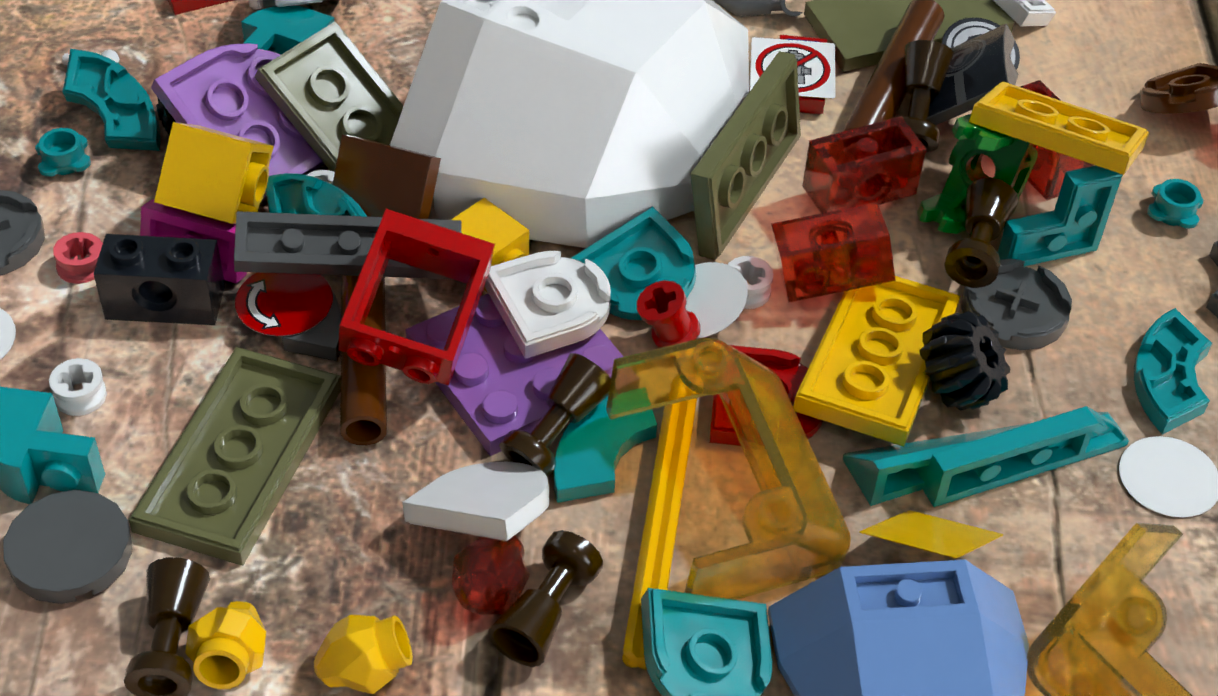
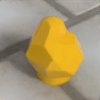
(226, 645)
(363, 653)

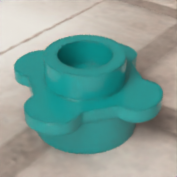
(62, 152)
(1176, 203)

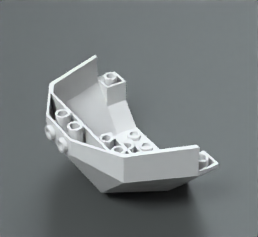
(573, 108)

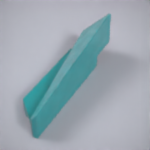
(982, 460)

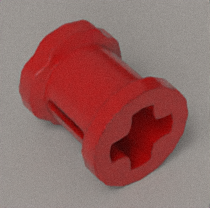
(664, 308)

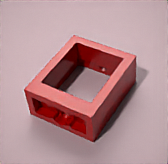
(429, 249)

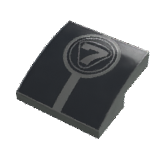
(974, 72)

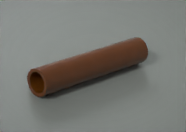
(887, 84)
(363, 386)

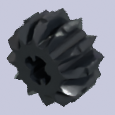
(965, 361)

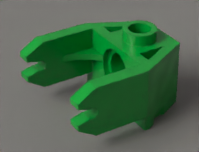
(1012, 163)

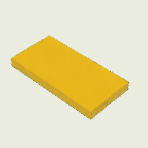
(870, 359)

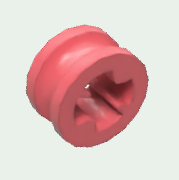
(70, 246)

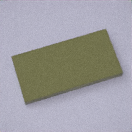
(866, 26)
(746, 155)
(236, 456)

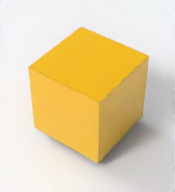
(213, 172)

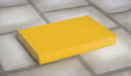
(1060, 127)

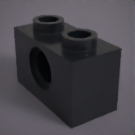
(160, 279)

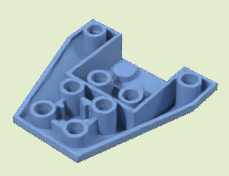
(901, 633)

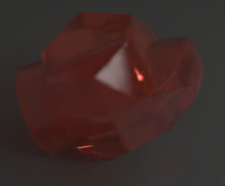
(490, 575)

